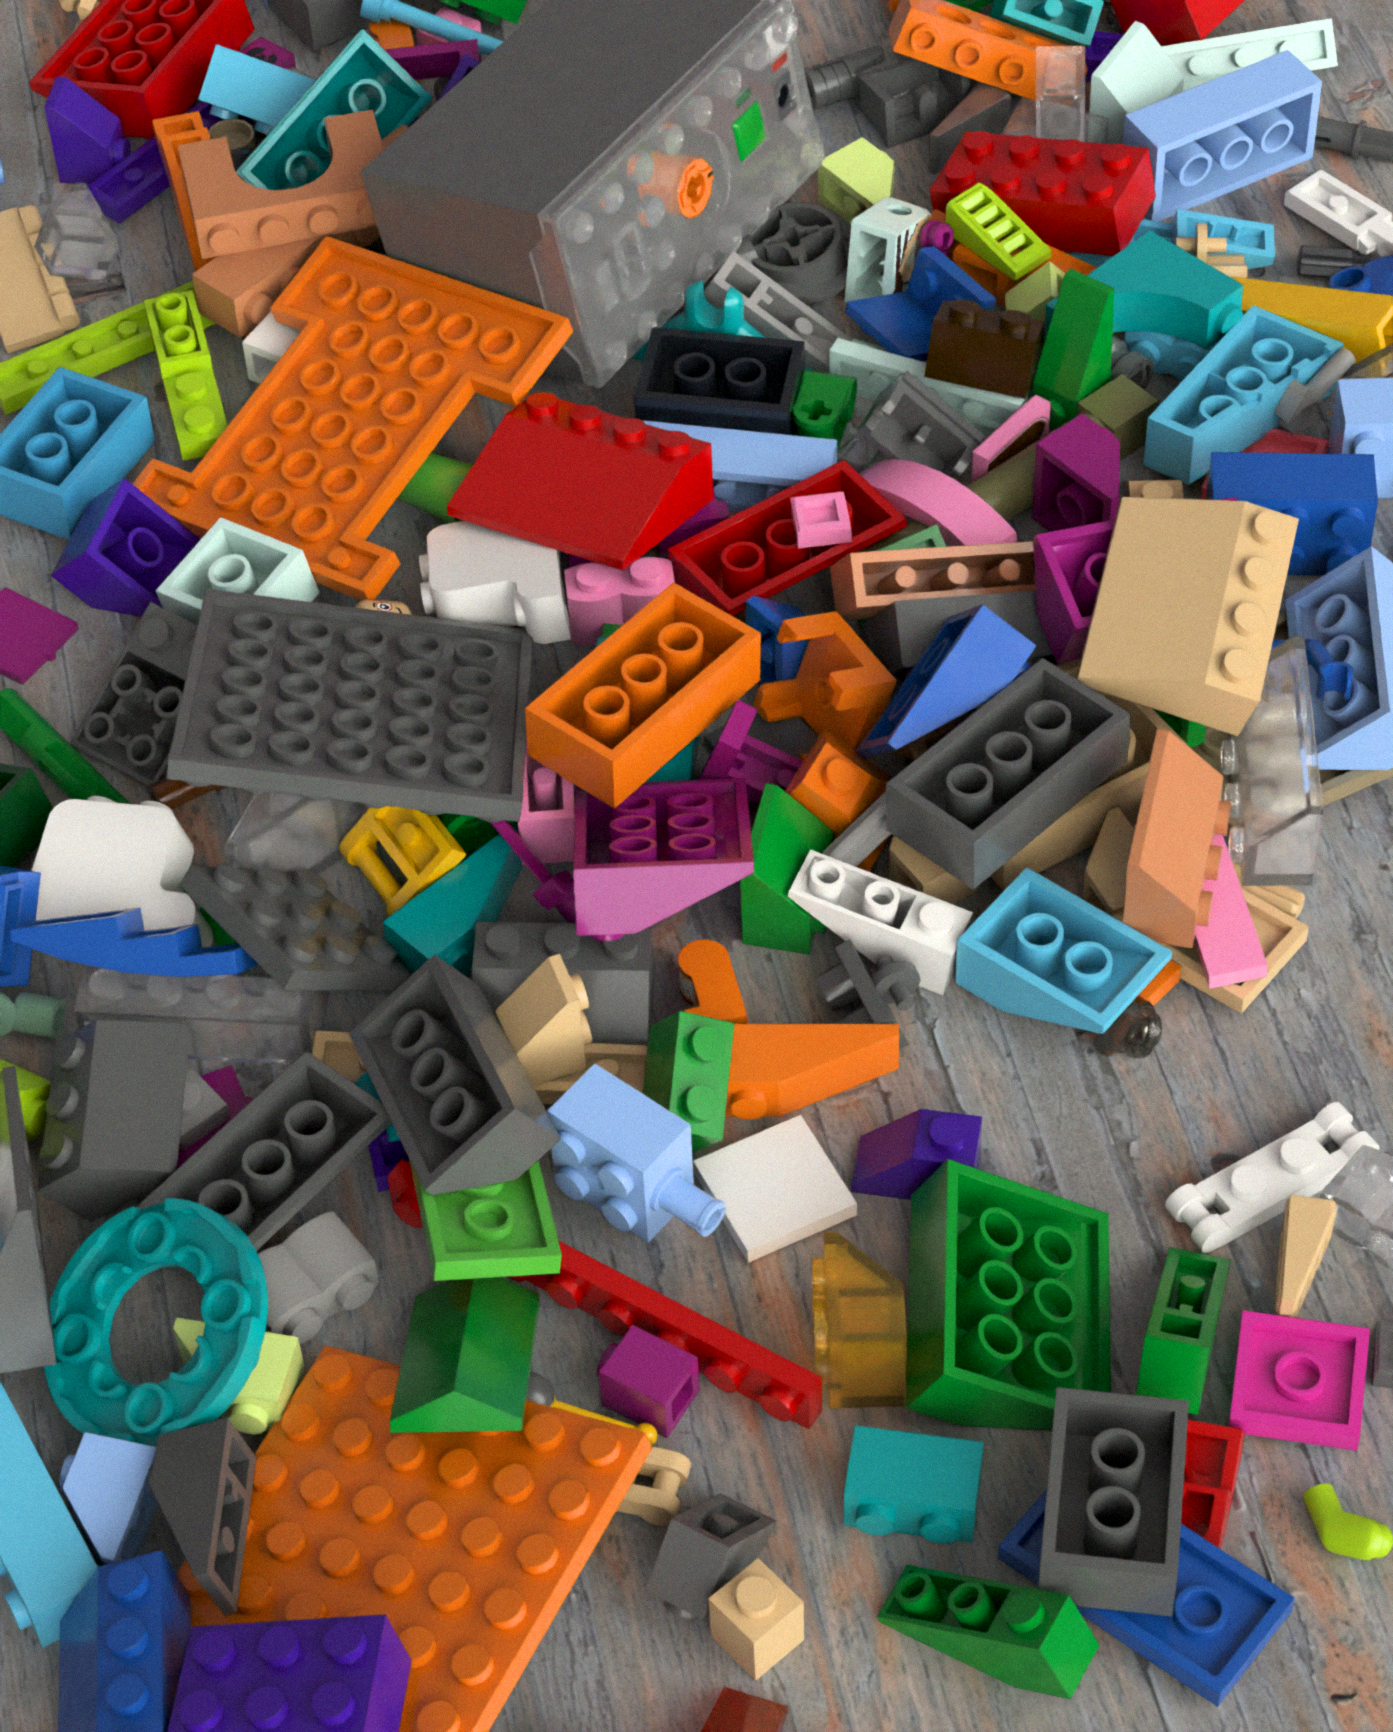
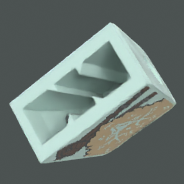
(887, 241)

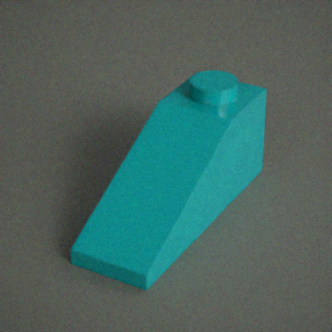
(447, 912)

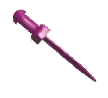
(556, 889)

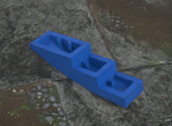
(121, 944)

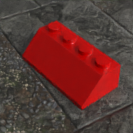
(759, 549)

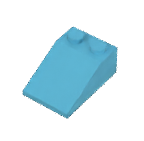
(1055, 957)

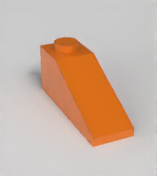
(799, 1064)

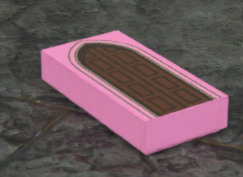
(1012, 436)

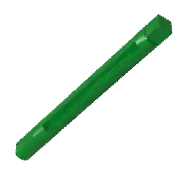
(65, 764)

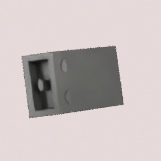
(141, 698)

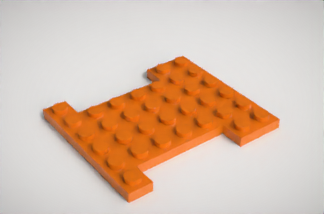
(356, 407)

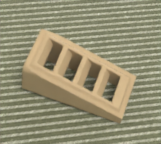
(1303, 1241)

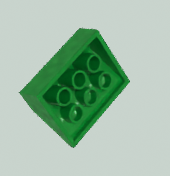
(1003, 1300)

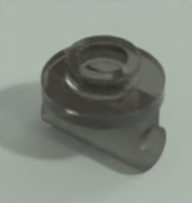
(1132, 1032)

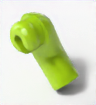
(1344, 1531)

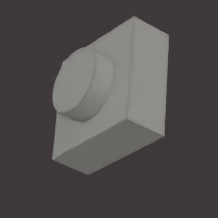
(201, 1110)

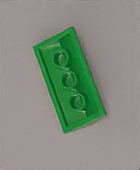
(467, 1358)

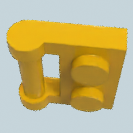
(414, 842)

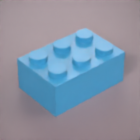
(69, 449)

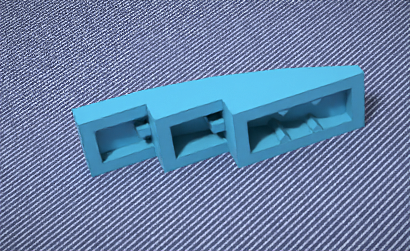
(1242, 236)

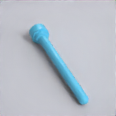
(393, 9)

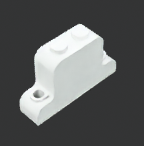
(494, 581)
(114, 859)

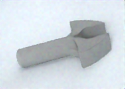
(1299, 402)

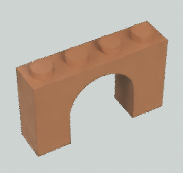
(241, 217)

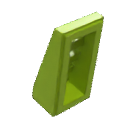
(981, 207)

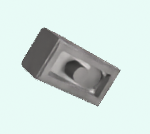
(980, 110)

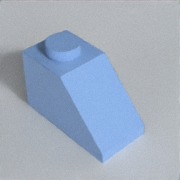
(109, 1495)

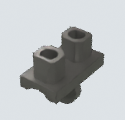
(853, 980)

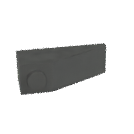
(205, 1492)

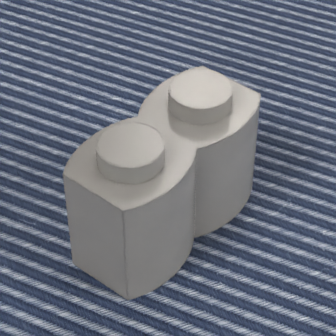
(315, 1276)

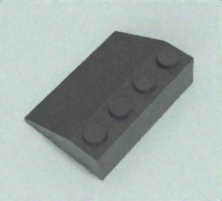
(24, 1296)

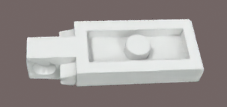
(1343, 213)

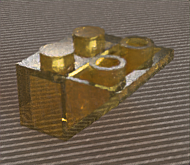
(858, 1327)

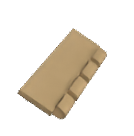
(31, 301)

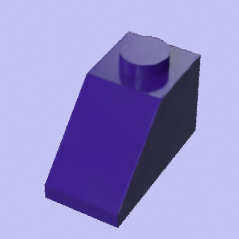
(83, 134)
(909, 1150)

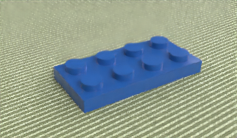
(1218, 1615)

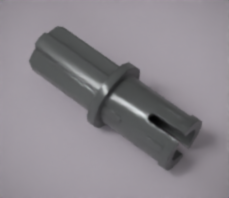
(1354, 138)

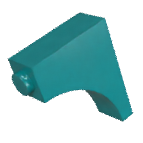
(1167, 292)

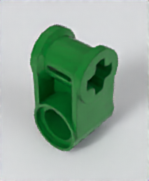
(824, 405)

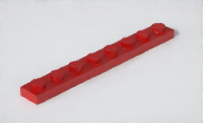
(619, 1302)

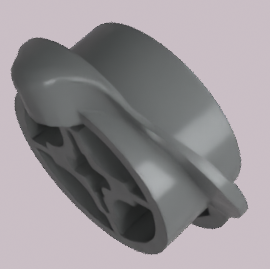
(801, 251)

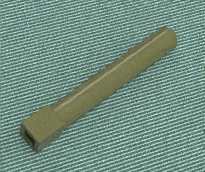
(1010, 486)

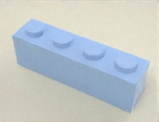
(757, 464)

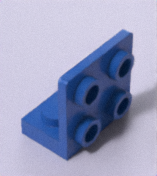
(905, 319)

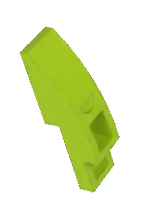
(186, 372)

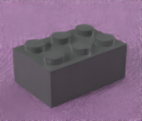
(1114, 1500)

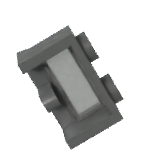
(910, 98)

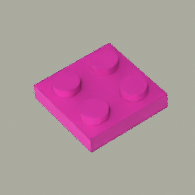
(1299, 1380)

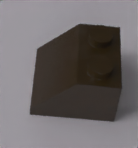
(985, 348)

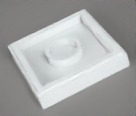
(775, 1188)

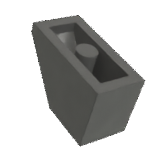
(705, 1552)

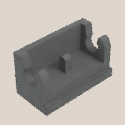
(920, 427)

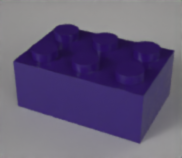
(293, 1677)

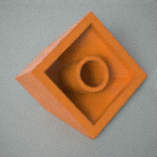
(838, 786)

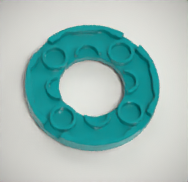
(91, 1288)

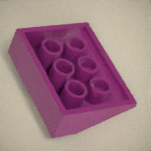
(657, 852)

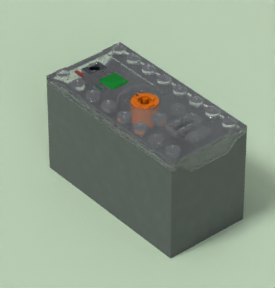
(604, 163)

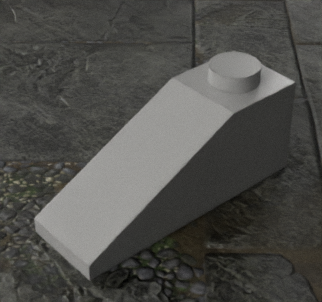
(775, 310)

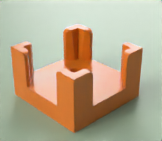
(836, 684)

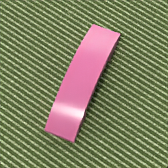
(938, 500)

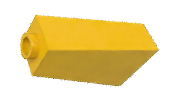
(1353, 317)

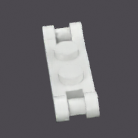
(1261, 1182)

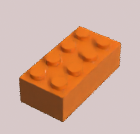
(643, 694)

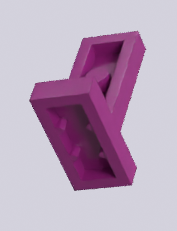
(747, 757)

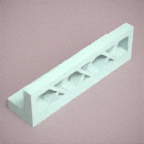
(1214, 57)
(878, 368)

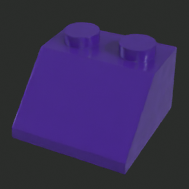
(122, 551)

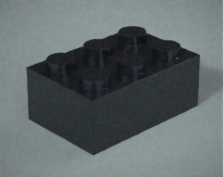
(720, 381)

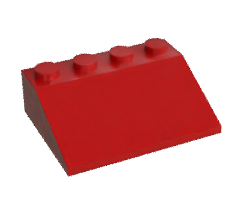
(146, 56)
(585, 481)

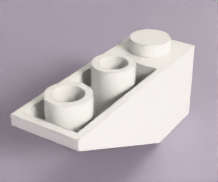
(883, 917)

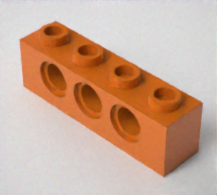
(968, 44)

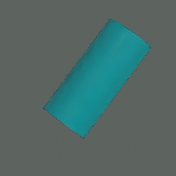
(355, 81)

